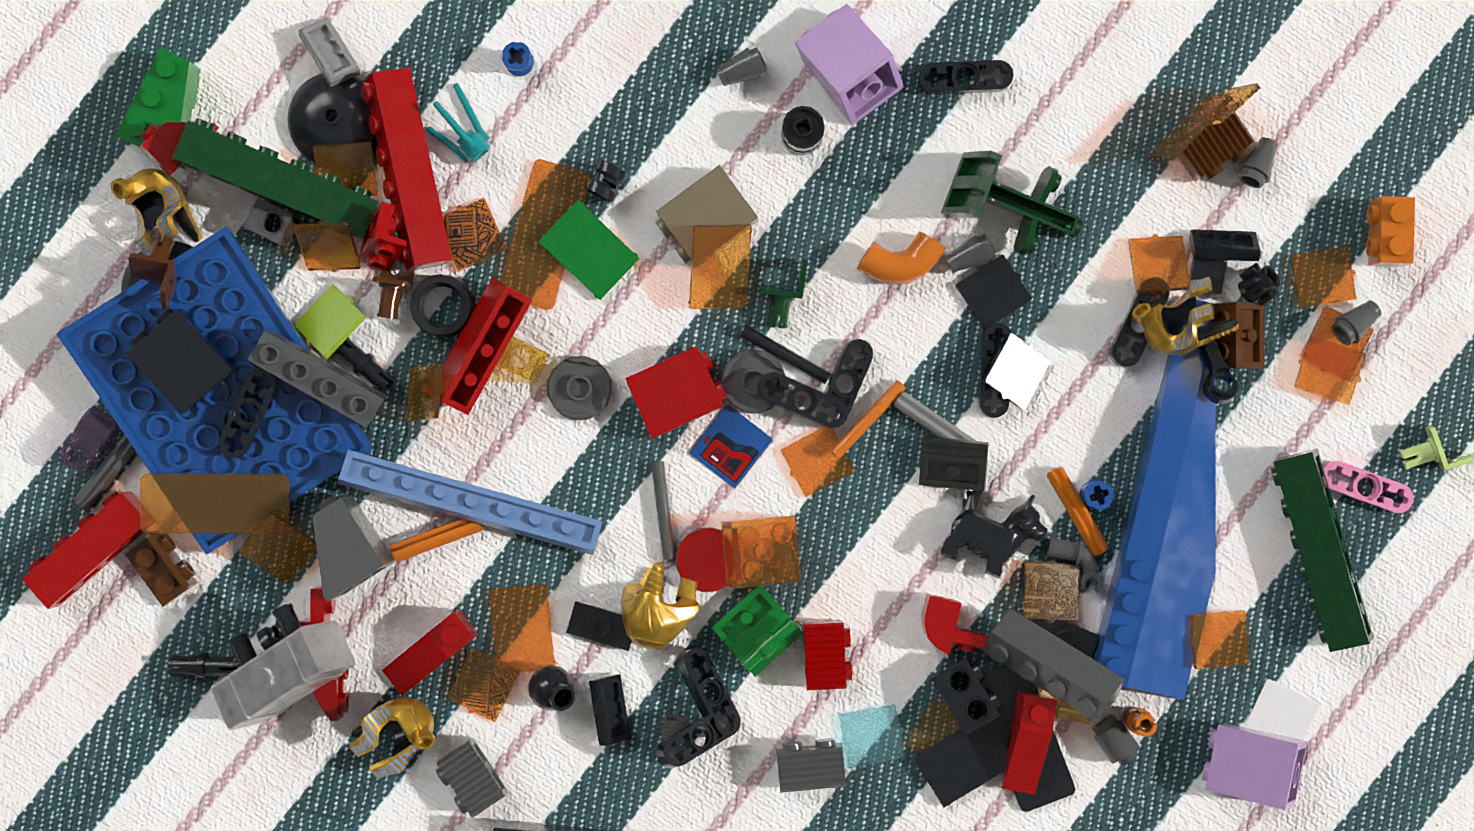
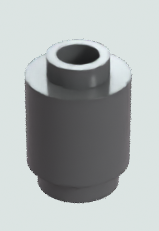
(1115, 740)

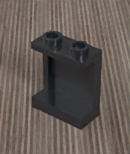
(179, 360)

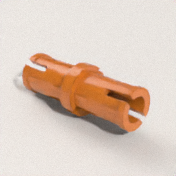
(1142, 720)

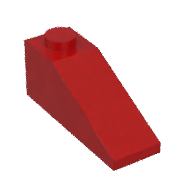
(430, 651)
(1028, 741)

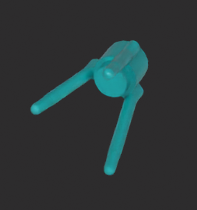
(471, 144)

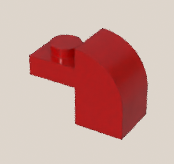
(940, 622)

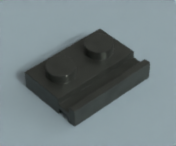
(953, 463)

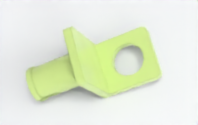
(1432, 451)

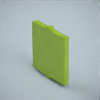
(330, 321)

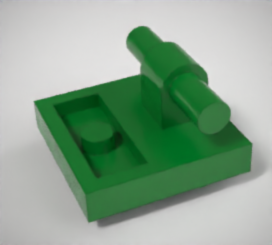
(757, 630)

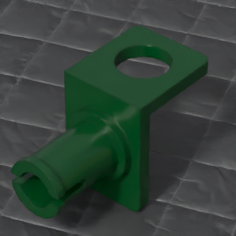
(781, 299)

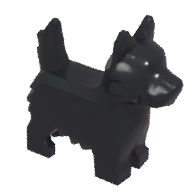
(990, 538)

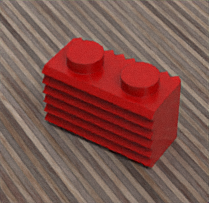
(825, 655)

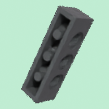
(317, 377)

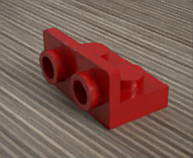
(379, 246)

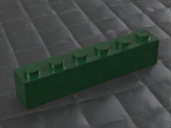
(273, 179)
(1323, 550)

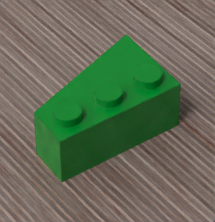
(163, 97)

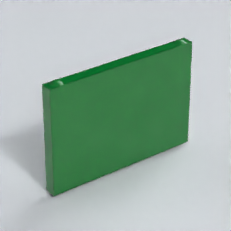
(588, 250)

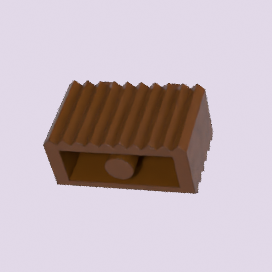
(1215, 146)

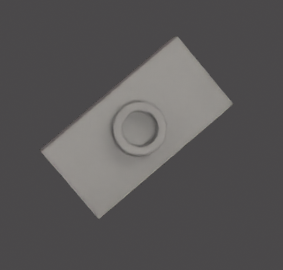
(329, 52)

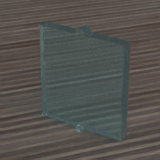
(872, 736)

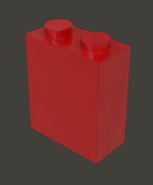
(676, 391)

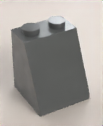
(346, 546)

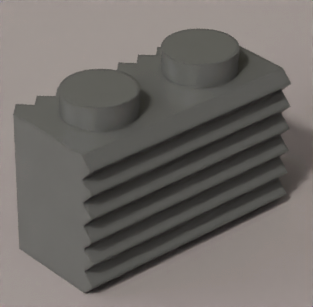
(811, 766)
(470, 778)

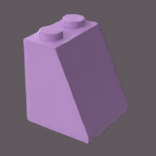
(850, 63)
(1255, 765)

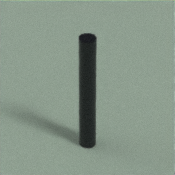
(785, 354)

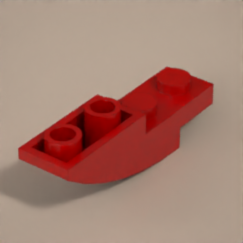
(330, 695)

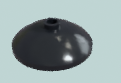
(309, 112)

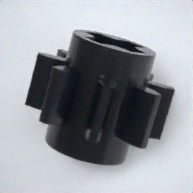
(1258, 284)

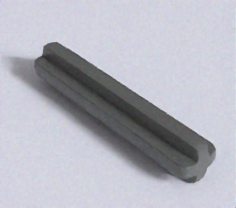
(105, 474)

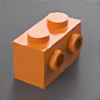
(1391, 231)

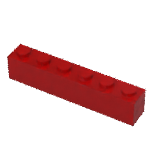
(406, 168)

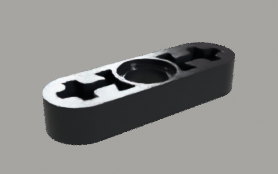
(989, 83)
(1121, 341)
(987, 345)
(246, 437)

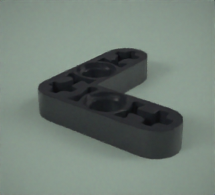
(831, 395)
(710, 719)

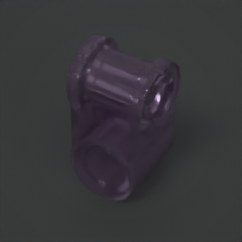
(93, 435)

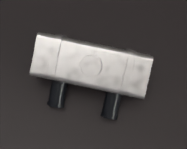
(282, 673)

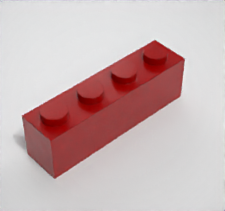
(481, 344)
(86, 551)

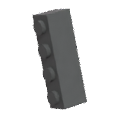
(1054, 665)

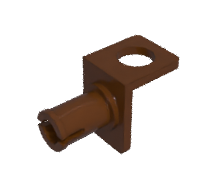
(157, 267)
(391, 291)

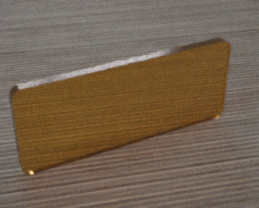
(548, 197)
(211, 501)

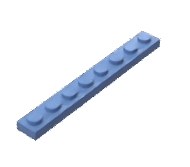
(470, 502)

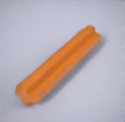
(1077, 511)
(433, 538)

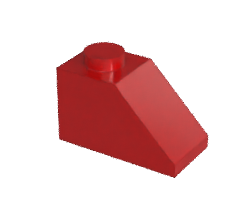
(161, 143)

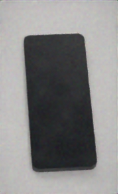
(1055, 777)

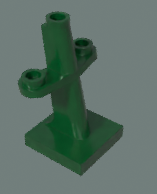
(976, 185)

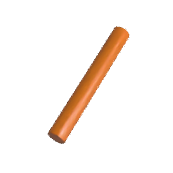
(867, 419)

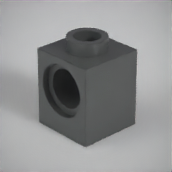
(259, 218)

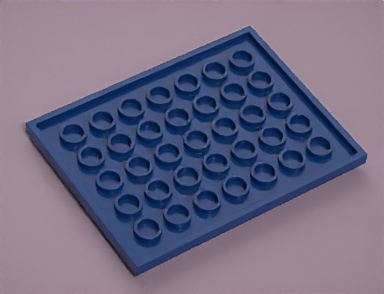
(232, 311)

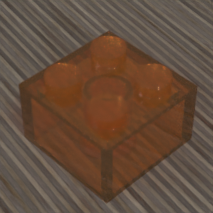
(761, 551)

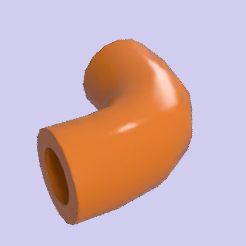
(904, 265)

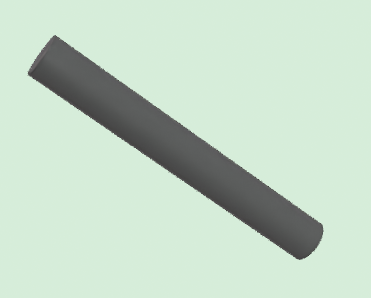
(663, 510)

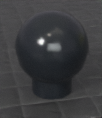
(551, 688)

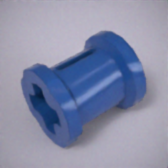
(521, 50)
(1105, 499)

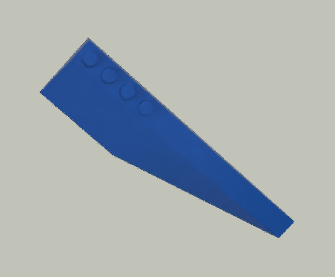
(1167, 540)

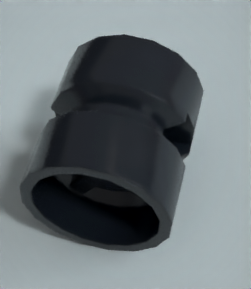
(802, 130)

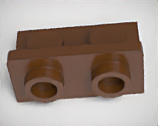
(1246, 345)
(162, 567)

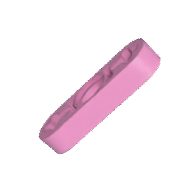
(1390, 486)

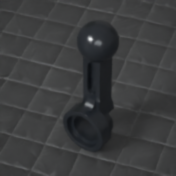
(1217, 370)

